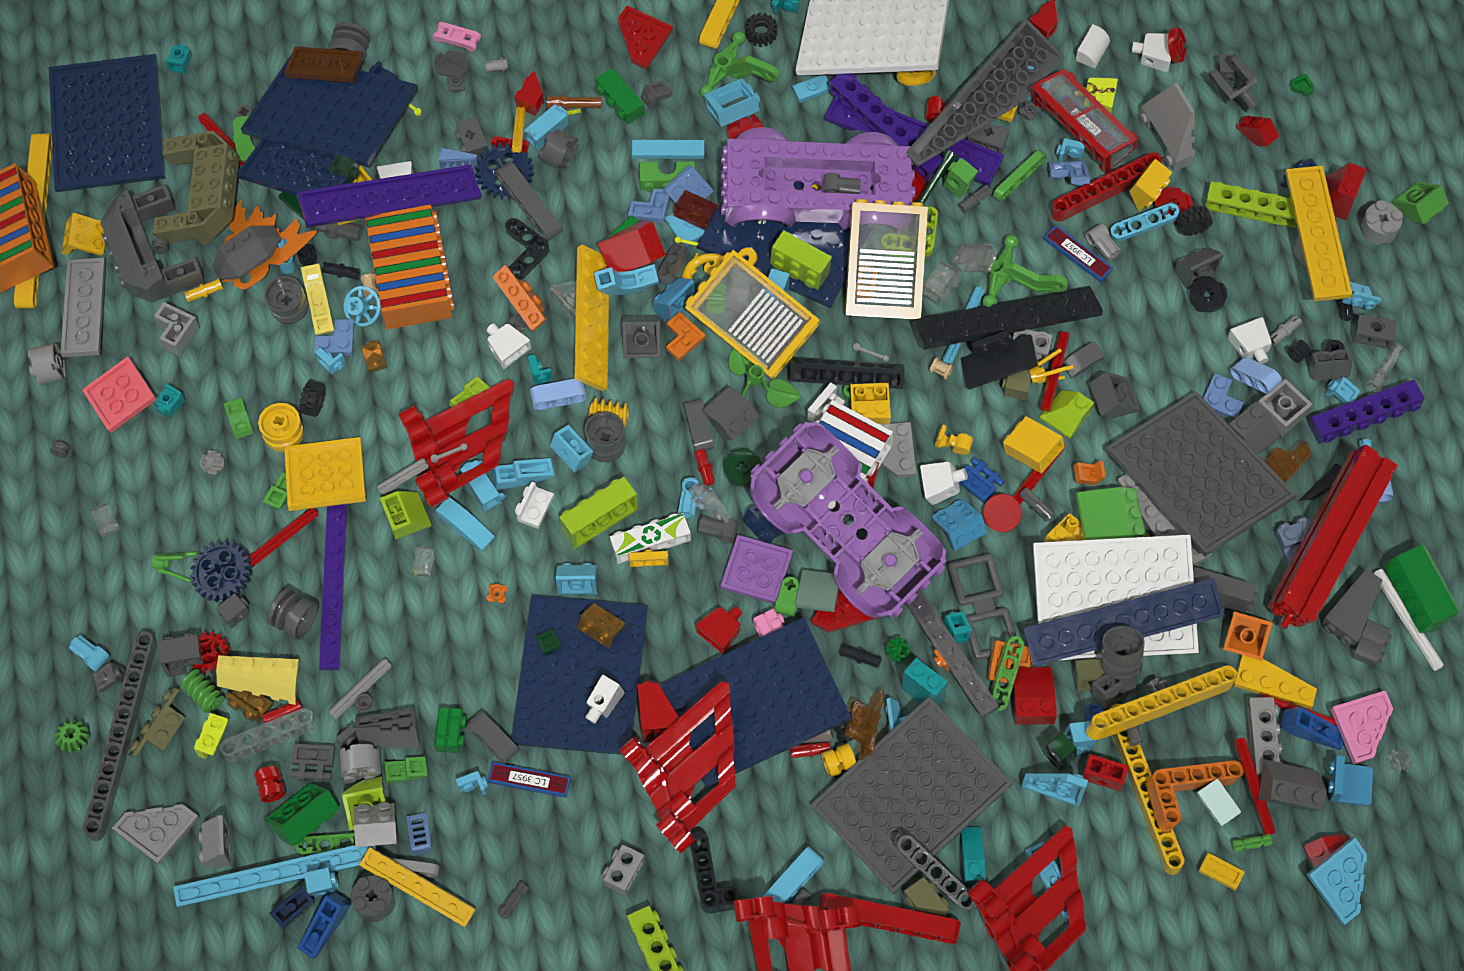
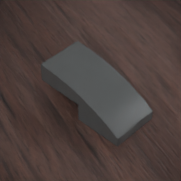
(1083, 359)

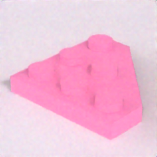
(1363, 724)

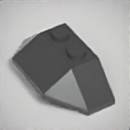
(245, 251)

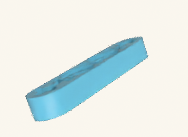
(1143, 219)

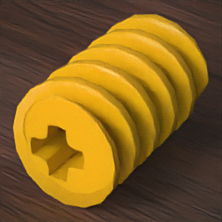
(621, 412)

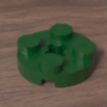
(737, 457)

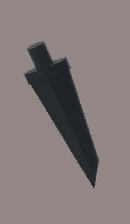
(1323, 484)

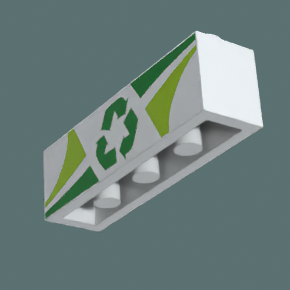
(653, 536)

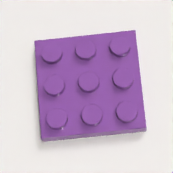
(756, 569)

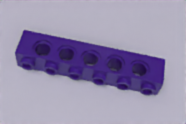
(1408, 392)

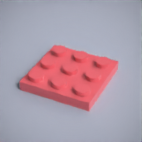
(119, 394)

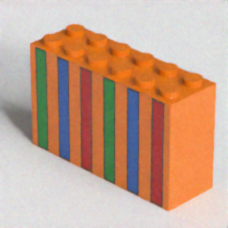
(22, 229)
(410, 267)

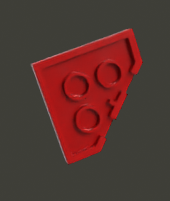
(643, 35)
(843, 616)

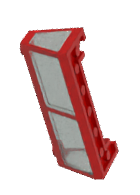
(1085, 118)

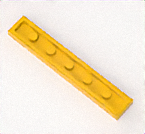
(417, 886)

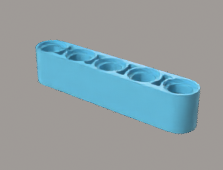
(795, 876)

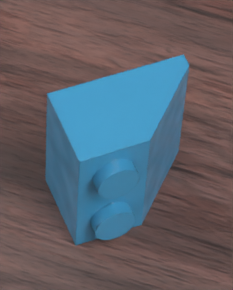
(674, 298)

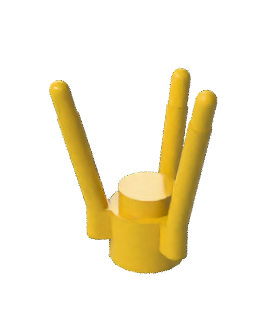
(1038, 373)

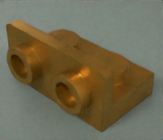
(600, 625)
(251, 705)

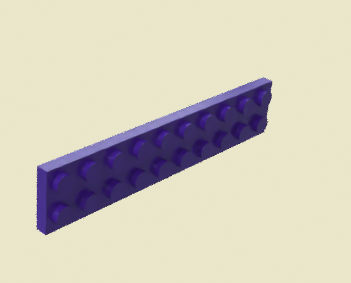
(981, 158)
(388, 194)

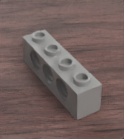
(1263, 708)

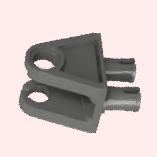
(1247, 78)

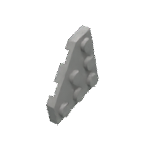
(901, 458)
(156, 829)

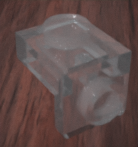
(105, 519)
(423, 561)

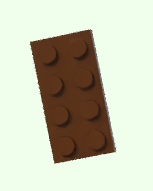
(324, 64)

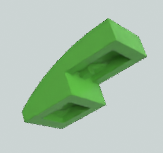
(238, 418)
(277, 494)
(406, 770)

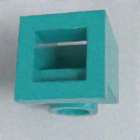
(179, 59)
(170, 406)
(958, 626)

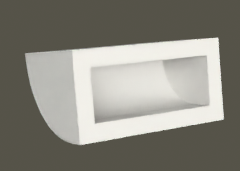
(1093, 46)

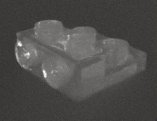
(706, 499)

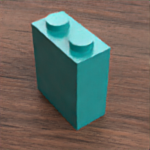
(923, 682)

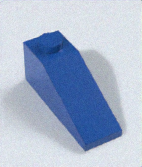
(1311, 728)
(324, 924)

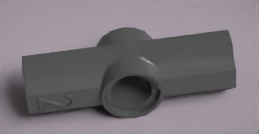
(349, 230)

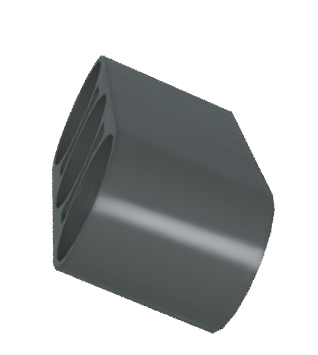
(698, 425)
(492, 737)

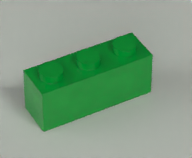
(619, 96)

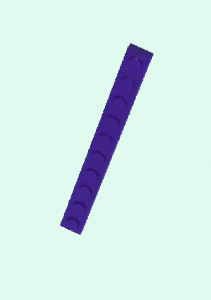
(333, 587)

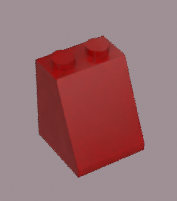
(1343, 188)
(655, 710)

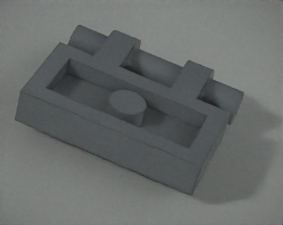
(312, 755)

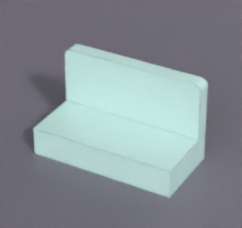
(1218, 802)

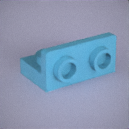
(1362, 297)

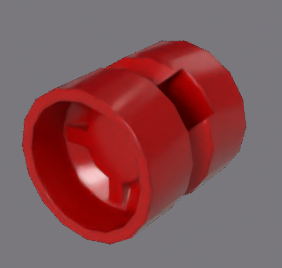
(269, 784)

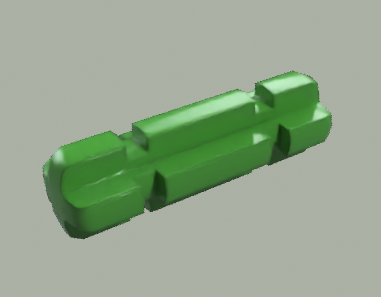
(1251, 842)

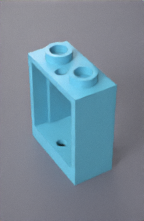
(728, 93)

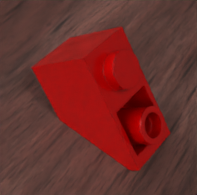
(1046, 19)
(530, 95)
(1258, 130)

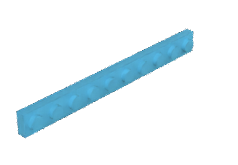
(267, 875)

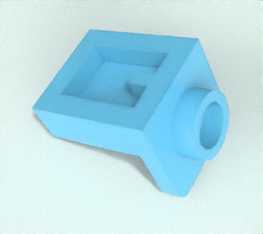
(1070, 147)
(329, 362)
(1343, 390)
(469, 782)

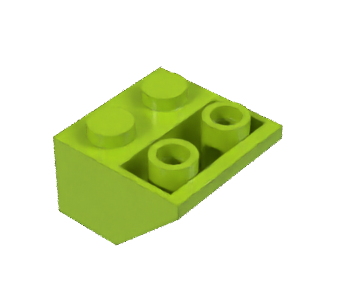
(405, 513)

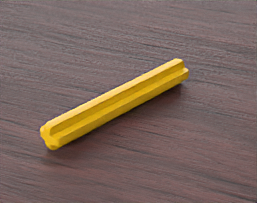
(518, 129)

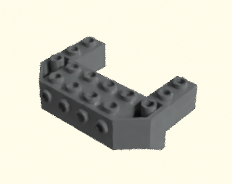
(132, 250)

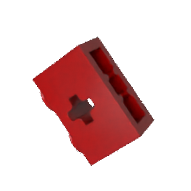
(1105, 772)

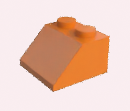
(1248, 635)

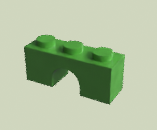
(652, 178)

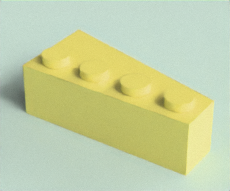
(260, 676)

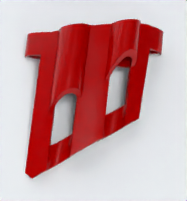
(448, 432)
(672, 768)
(1018, 917)
(809, 934)

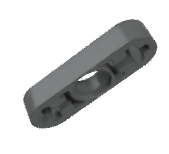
(667, 272)

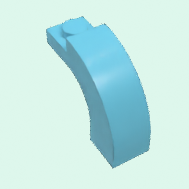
(629, 282)

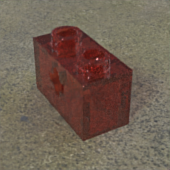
(695, 210)

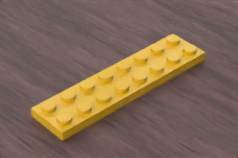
(1318, 233)
(591, 321)

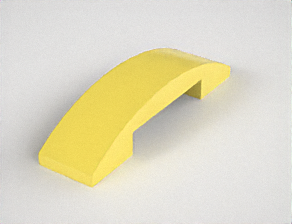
(317, 299)

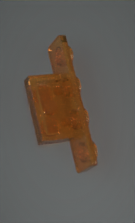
(1287, 463)
(865, 723)

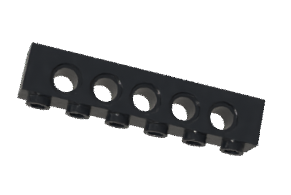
(845, 372)

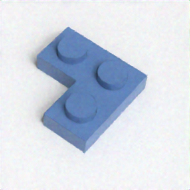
(1075, 170)
(690, 181)
(654, 210)
(341, 341)
(1218, 400)

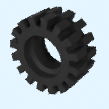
(761, 38)
(1194, 220)
(312, 398)

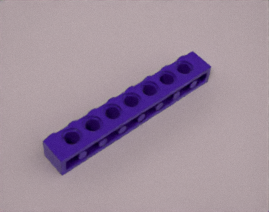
(840, 87)

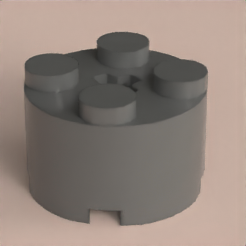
(559, 149)
(366, 889)

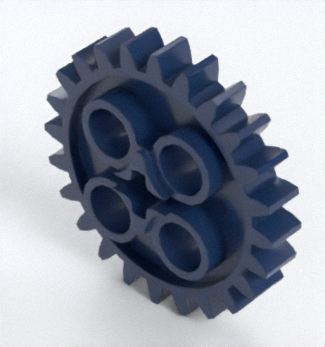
(488, 177)
(221, 571)

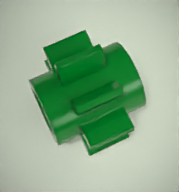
(897, 649)

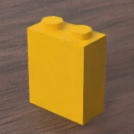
(1033, 444)

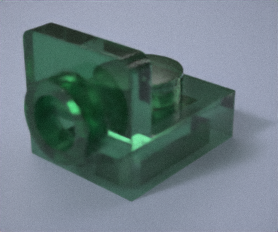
(344, 167)

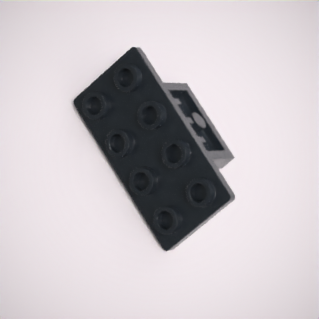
(998, 358)

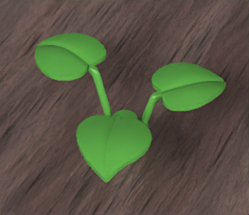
(779, 393)

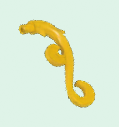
(697, 260)

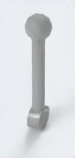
(856, 347)
(434, 458)

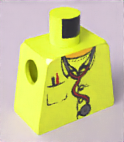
(1103, 90)

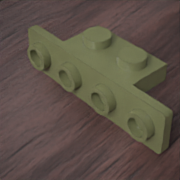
(161, 727)

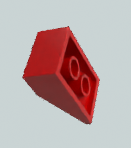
(632, 247)
(1034, 696)

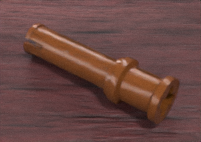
(573, 102)

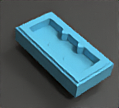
(811, 88)

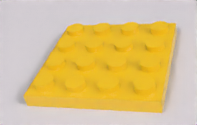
(324, 474)

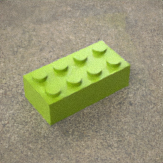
(598, 512)

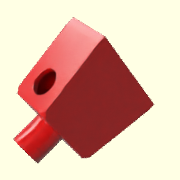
(720, 628)

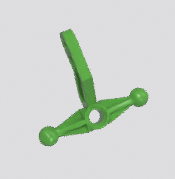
(738, 67)
(1004, 270)

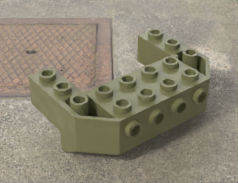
(210, 188)

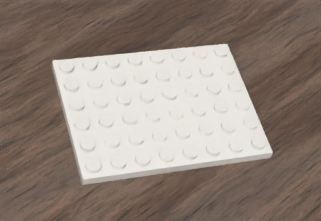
(872, 36)
(1105, 572)

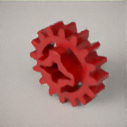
(211, 644)

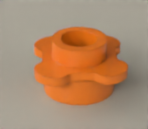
(493, 589)

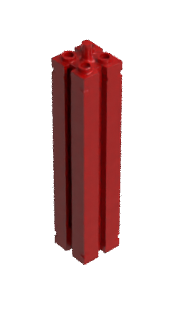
(1331, 537)

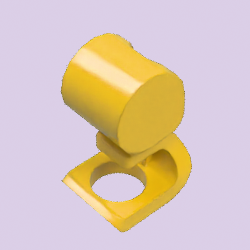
(960, 443)

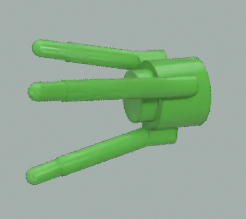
(163, 561)

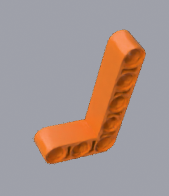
(1184, 774)

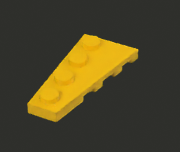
(1271, 680)

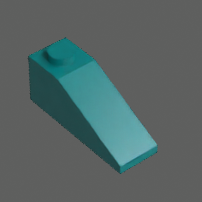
(972, 856)

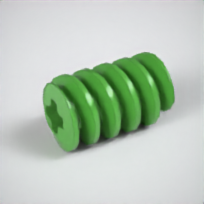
(201, 691)

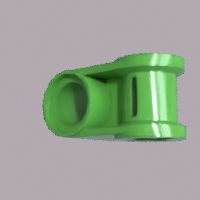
(787, 598)

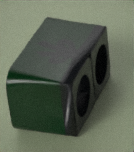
(1060, 751)

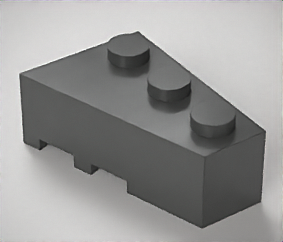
(389, 729)

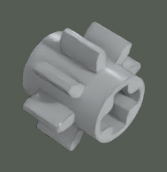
(212, 462)

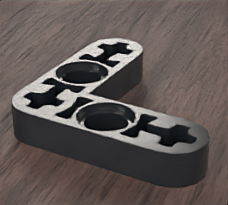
(531, 247)

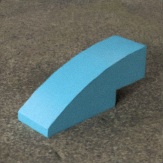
(521, 473)
(464, 524)

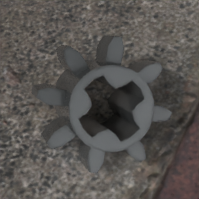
(1156, 685)

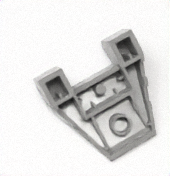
(1173, 120)

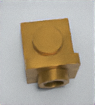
(373, 356)

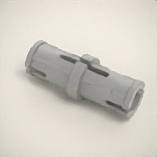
(1285, 330)

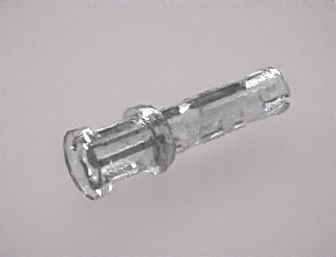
(1381, 374)

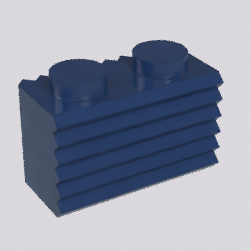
(292, 908)

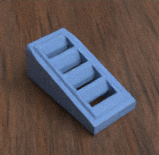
(452, 158)
(422, 848)

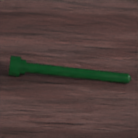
(948, 158)

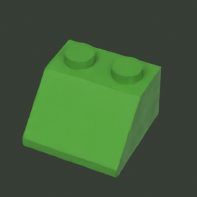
(1421, 201)

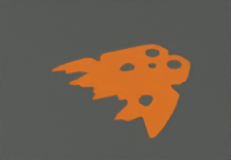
(280, 255)

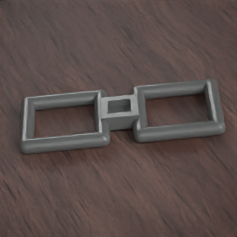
(981, 603)

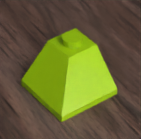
(1068, 412)
(364, 792)

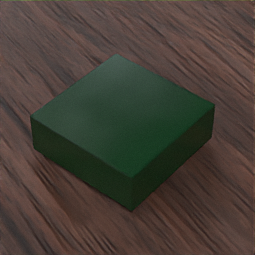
(548, 642)

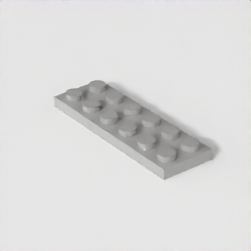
(83, 307)
(1156, 520)

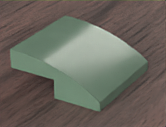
(817, 591)

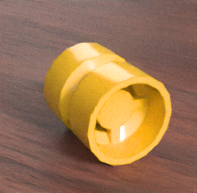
(838, 760)

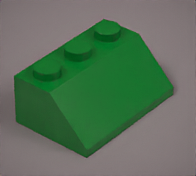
(302, 814)

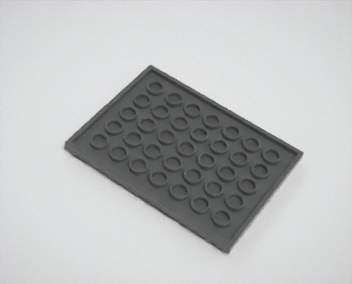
(1200, 473)
(916, 783)

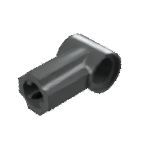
(835, 184)
(723, 531)

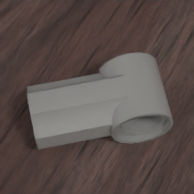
(1100, 237)

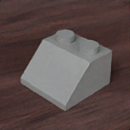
(215, 843)

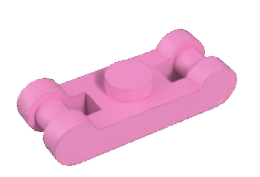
(456, 36)

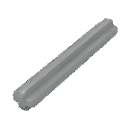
(360, 688)

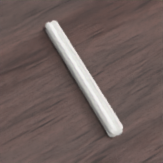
(1420, 638)

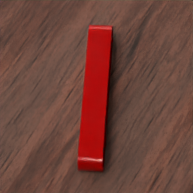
(1098, 190)
(898, 919)

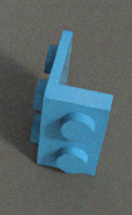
(960, 523)
(1350, 783)

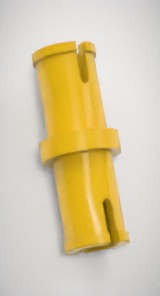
(203, 290)

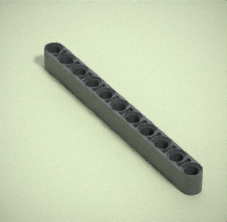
(119, 744)

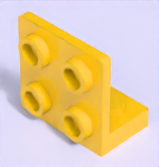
(83, 234)

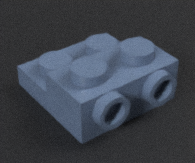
(1291, 536)

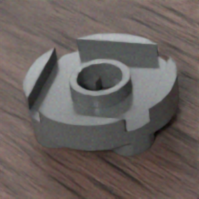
(451, 64)

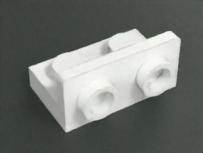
(825, 398)
(533, 506)

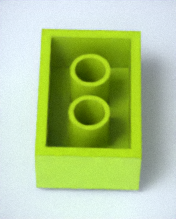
(800, 260)

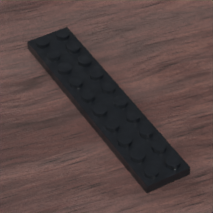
(1009, 316)

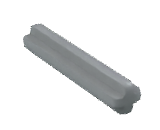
(403, 476)

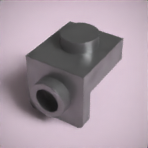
(109, 676)

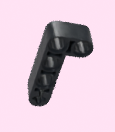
(707, 872)

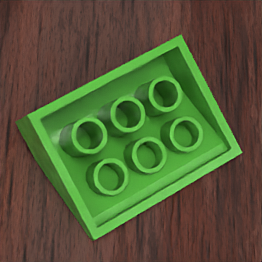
(1110, 513)

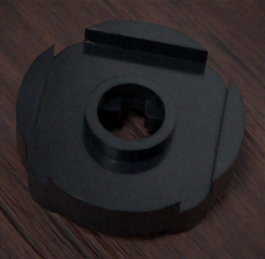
(1203, 303)

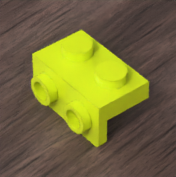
(210, 736)

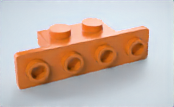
(521, 297)

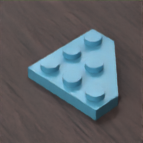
(1058, 786)
(1341, 880)

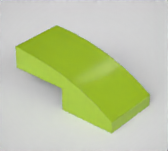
(470, 389)

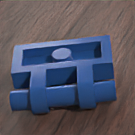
(977, 484)

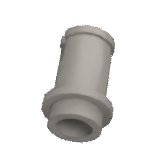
(496, 65)

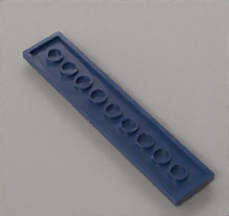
(1147, 614)

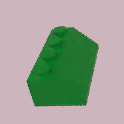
(1422, 589)

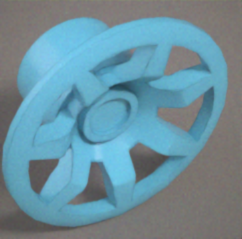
(360, 306)

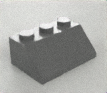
(1292, 786)

